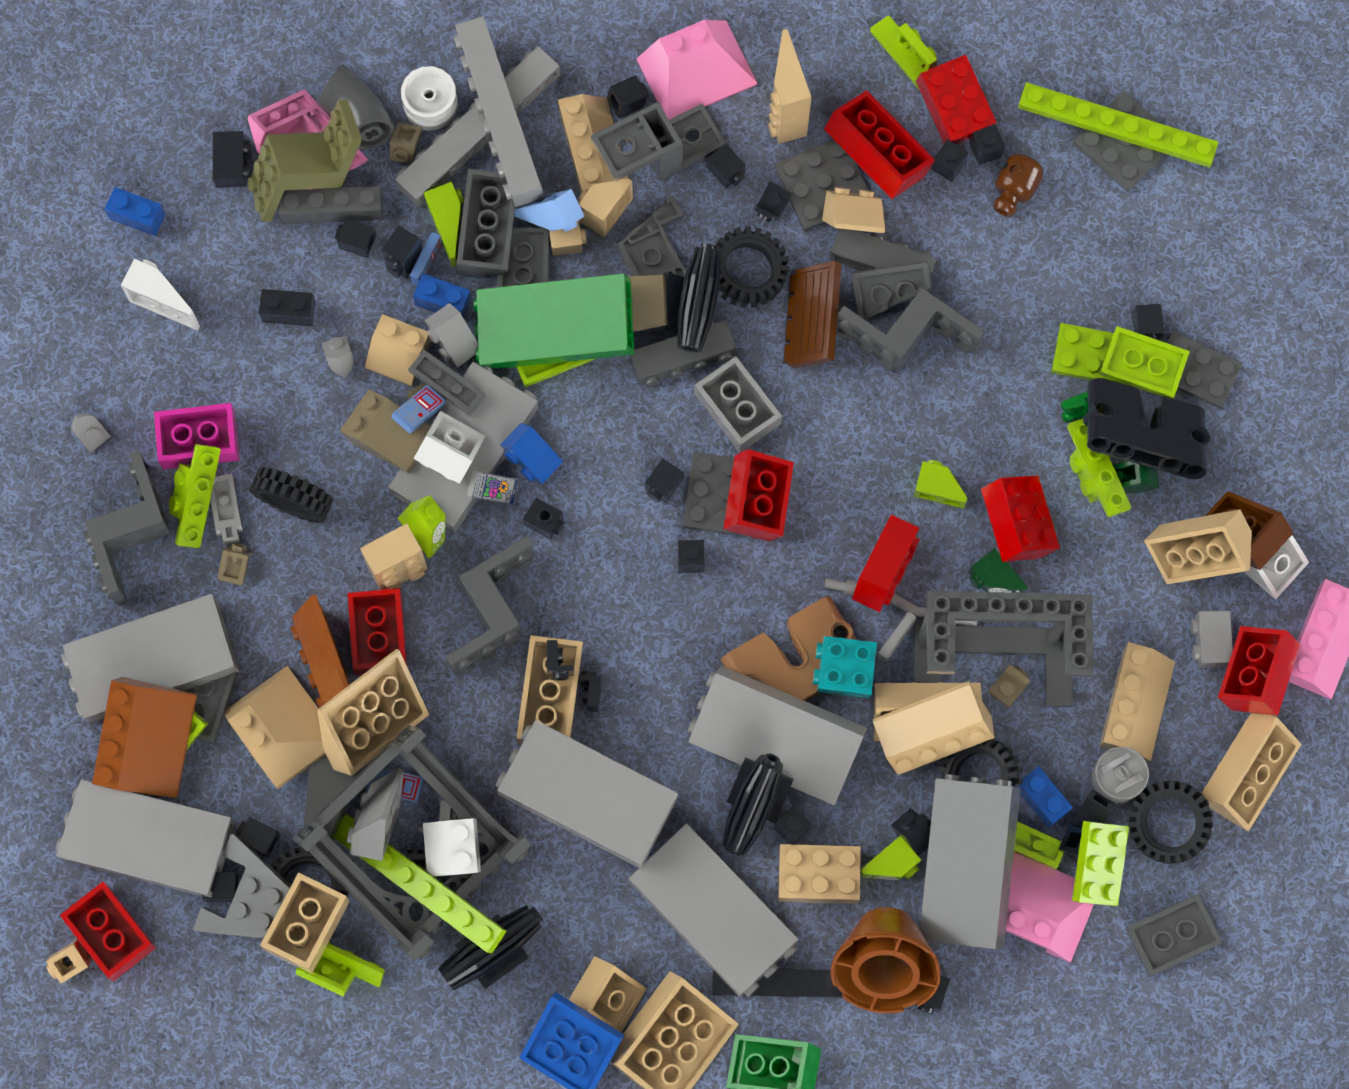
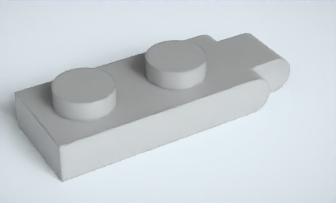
(226, 509)

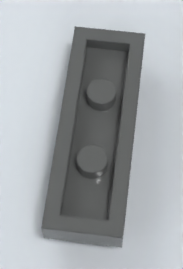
(446, 382)

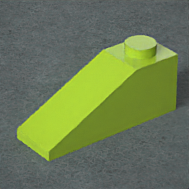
(446, 211)

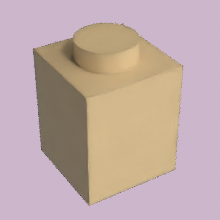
(567, 242)

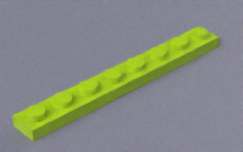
(1118, 124)
(431, 893)

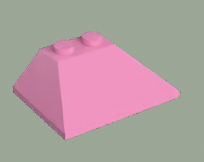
(695, 67)
(292, 115)
(1044, 909)

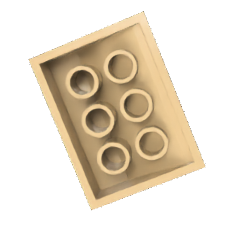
(790, 96)
(370, 714)
(673, 1037)

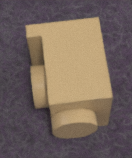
(78, 956)

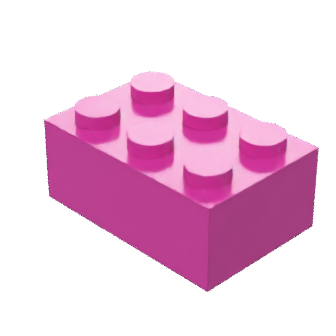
(183, 428)

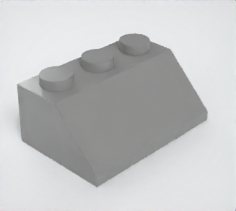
(377, 816)

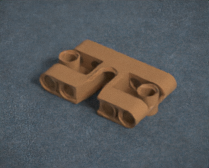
(767, 663)

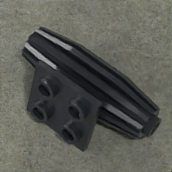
(694, 298)
(754, 800)
(474, 963)

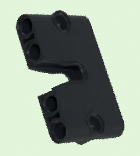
(1170, 444)

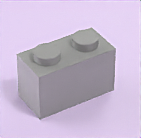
(452, 335)
(1212, 639)

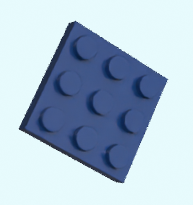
(571, 1045)

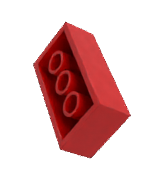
(879, 144)

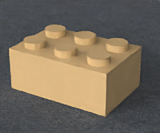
(394, 558)
(819, 874)
(305, 923)

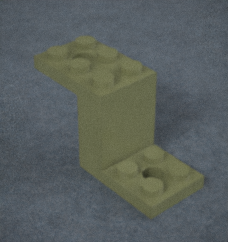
(304, 160)

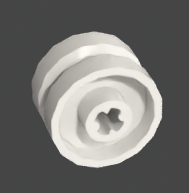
(429, 98)

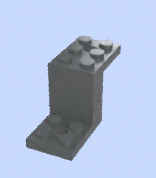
(658, 141)
(909, 330)
(126, 528)
(491, 607)

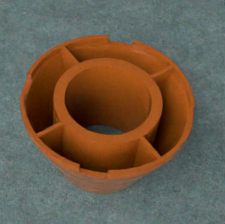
(885, 963)

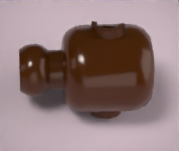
(1016, 183)

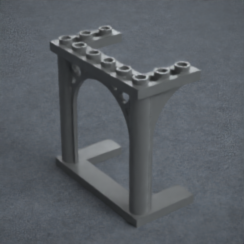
(1065, 645)
(410, 934)

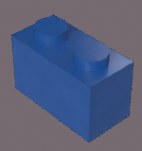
(135, 211)
(435, 294)
(530, 453)
(1044, 797)

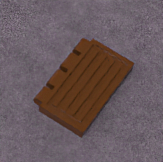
(813, 315)

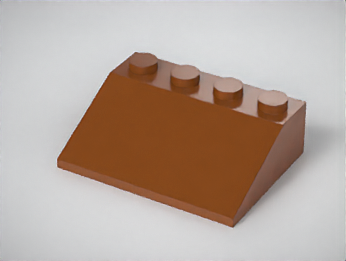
(319, 650)
(144, 738)

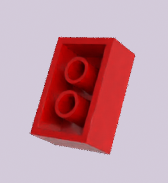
(955, 100)
(758, 495)
(1020, 518)
(887, 564)
(375, 627)
(1259, 670)
(108, 931)

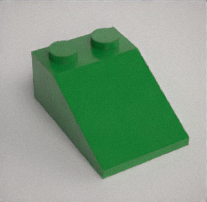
(772, 1064)

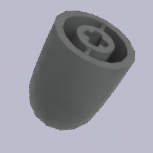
(369, 112)

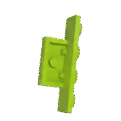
(904, 47)
(1096, 473)
(193, 494)
(339, 968)

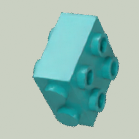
(845, 667)

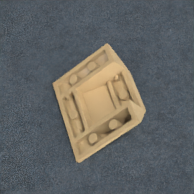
(279, 727)

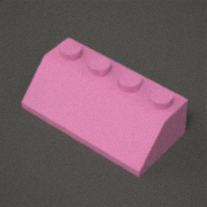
(1323, 641)

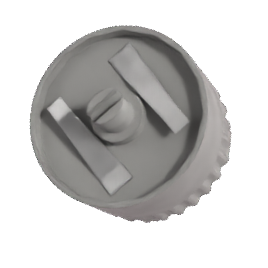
(1120, 775)

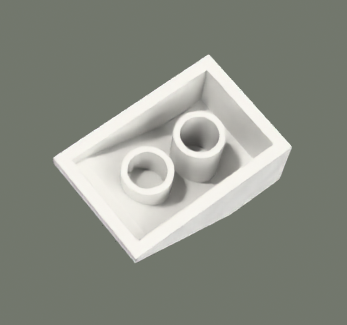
(151, 290)

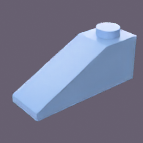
(552, 212)

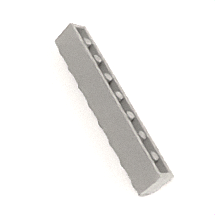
(499, 112)
(466, 133)

